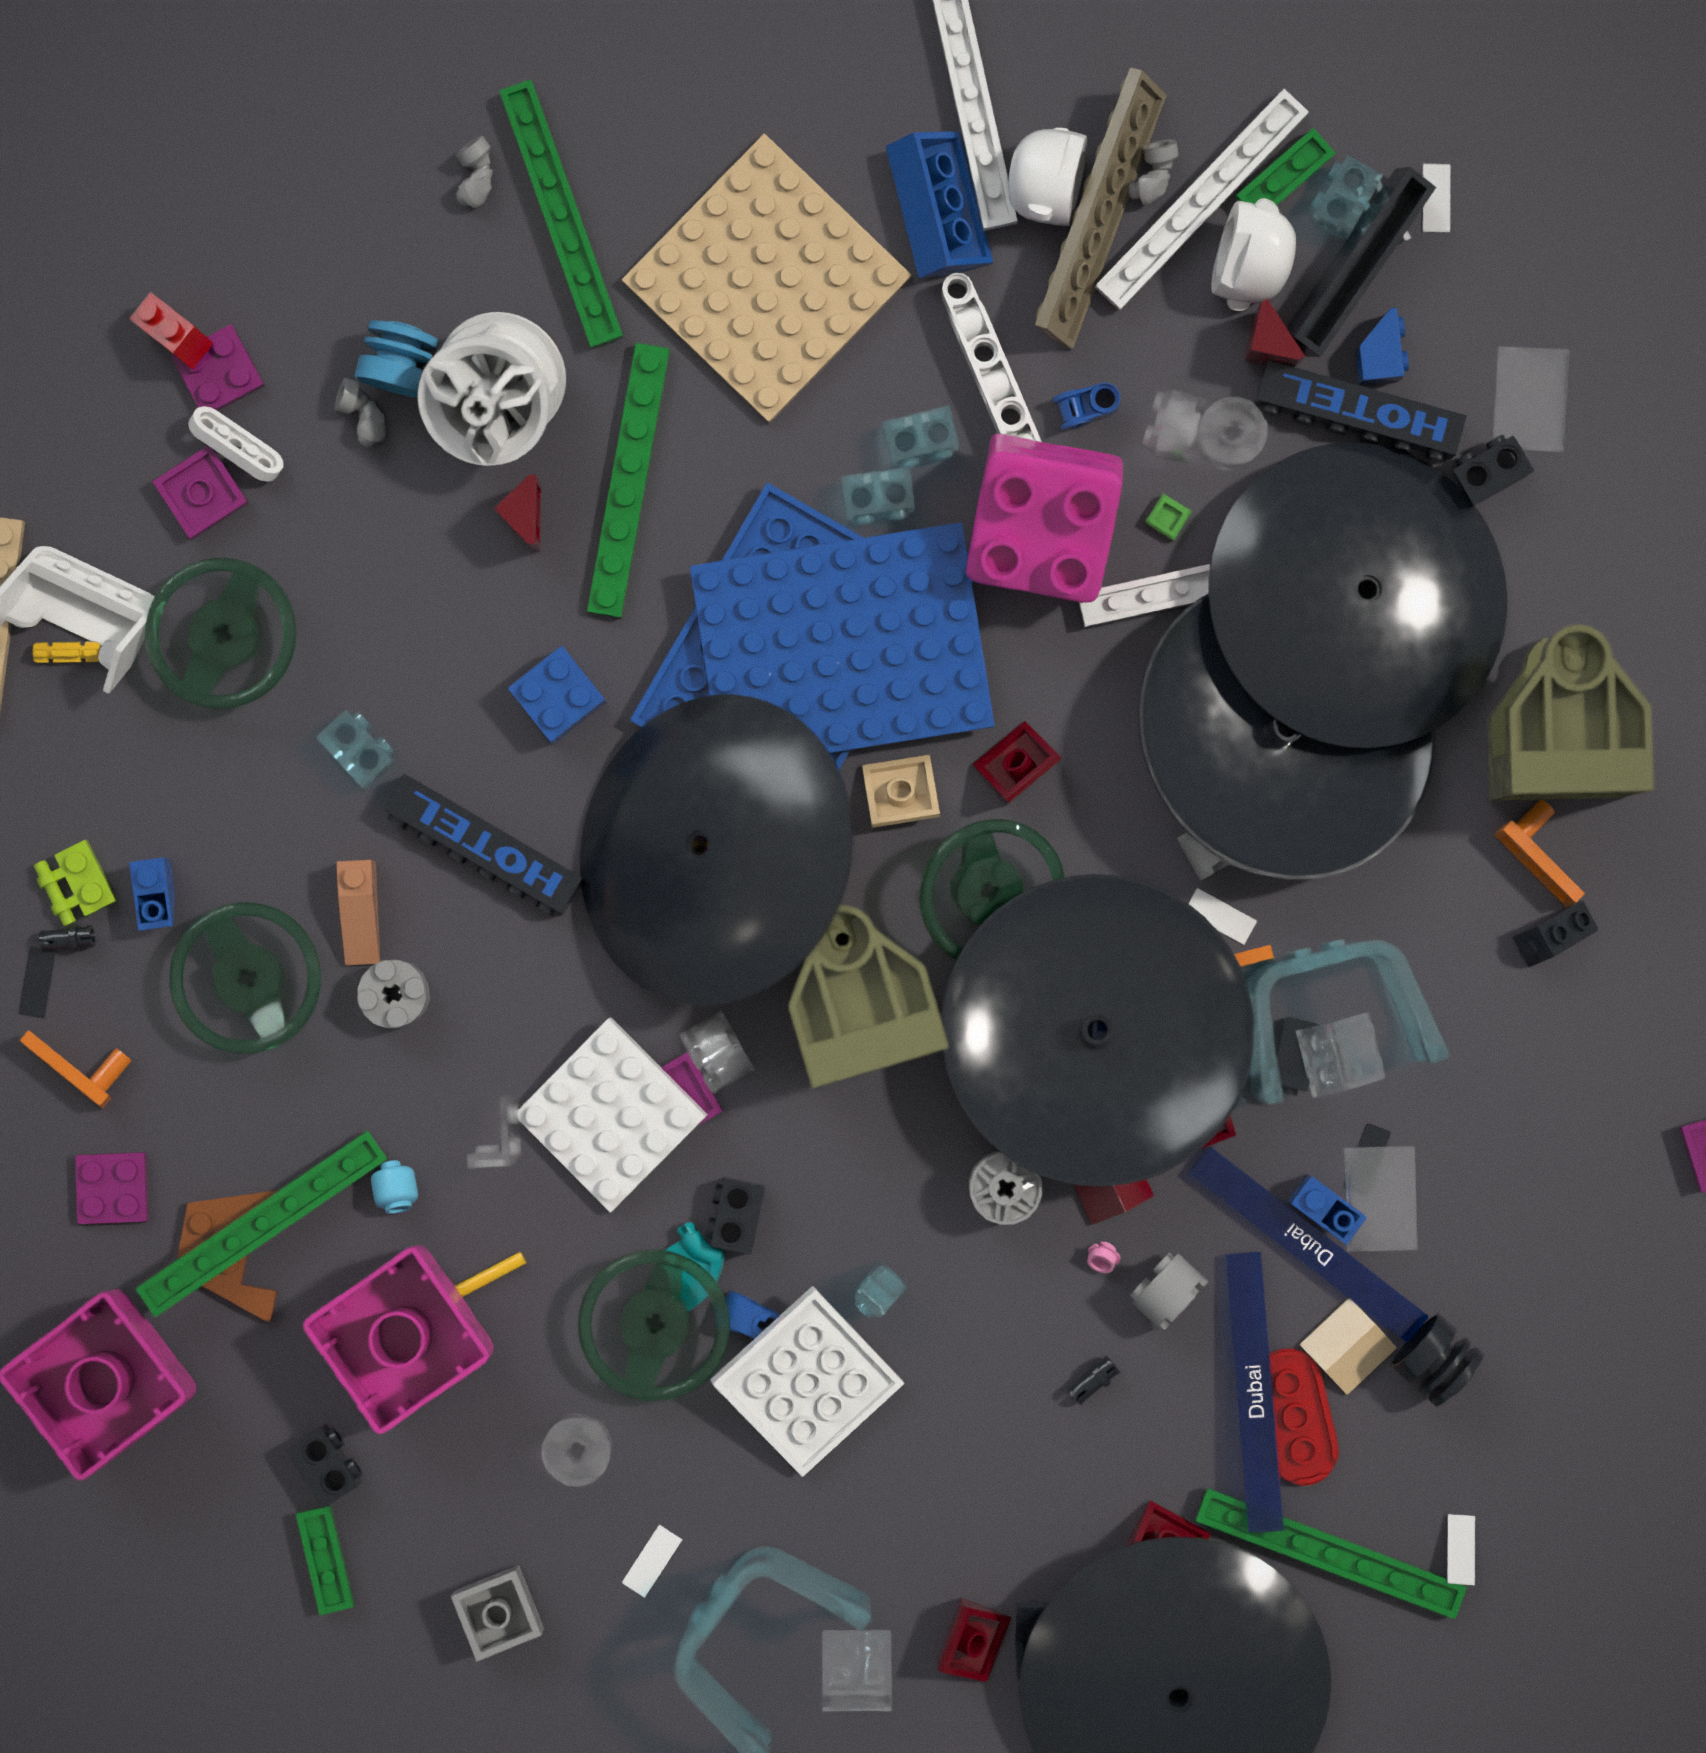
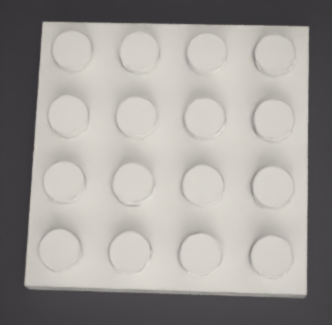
(610, 1114)
(807, 1381)

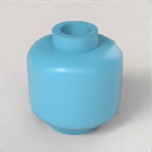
(394, 1187)

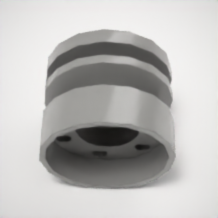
(984, 1187)

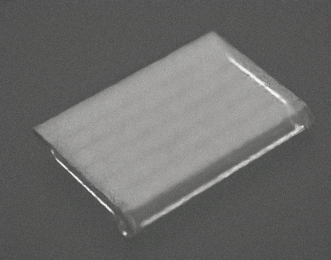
(1532, 397)
(1384, 1190)

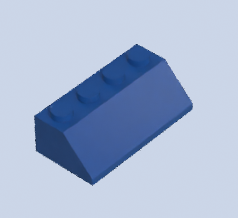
(938, 203)

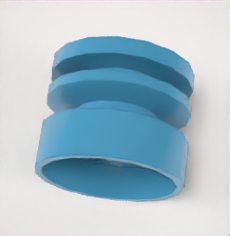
(396, 357)

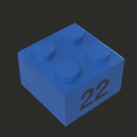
(557, 695)

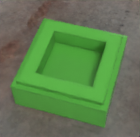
(1168, 517)

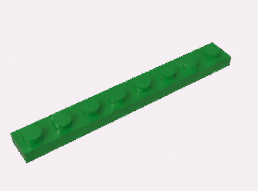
(561, 214)
(628, 480)
(261, 1223)
(1336, 1556)

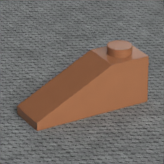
(359, 911)

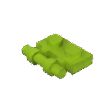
(85, 879)

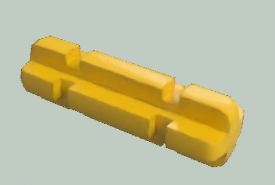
(66, 652)

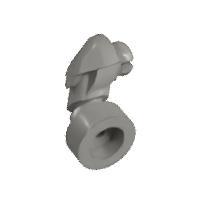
(1154, 184)
(477, 186)
(371, 421)

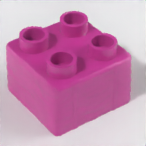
(1044, 518)
(399, 1337)
(98, 1382)

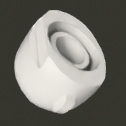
(1048, 175)
(1253, 254)

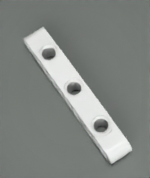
(994, 376)

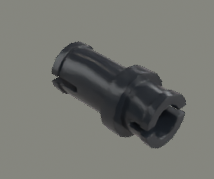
(71, 938)
(1093, 1380)

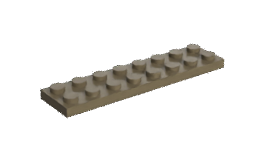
(1100, 209)

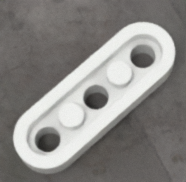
(235, 443)

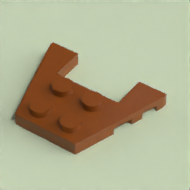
(207, 1218)

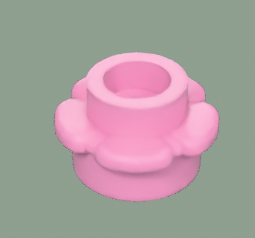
(1102, 1257)

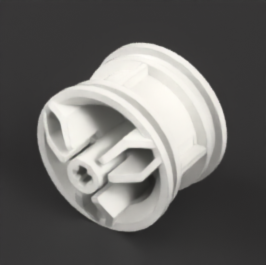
(479, 426)

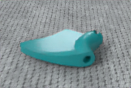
(699, 1250)

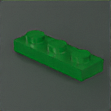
(1289, 170)
(325, 1560)

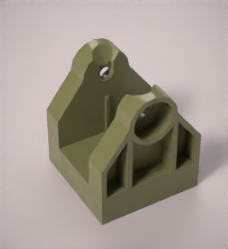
(1570, 725)
(862, 1003)

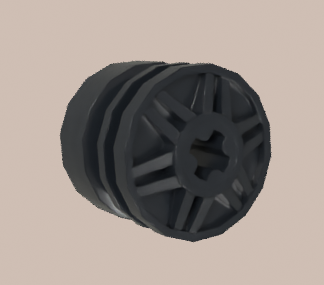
(1444, 1365)

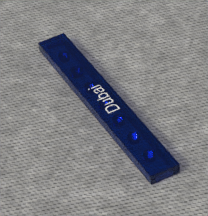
(1308, 1244)
(1255, 1392)

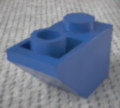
(1380, 354)
(153, 893)
(1326, 1209)

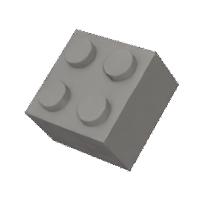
(497, 1613)

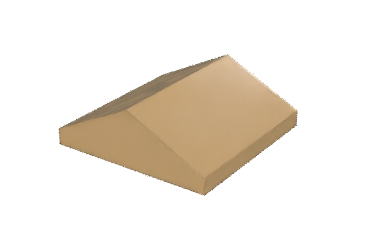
(901, 791)
(1348, 1345)

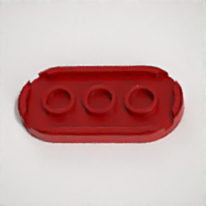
(1302, 1418)

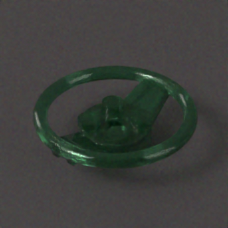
(233, 609)
(978, 866)
(233, 956)
(652, 1345)

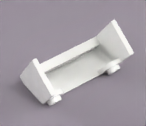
(80, 601)

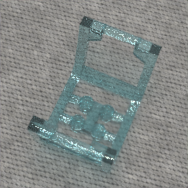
(1406, 996)
(766, 1561)

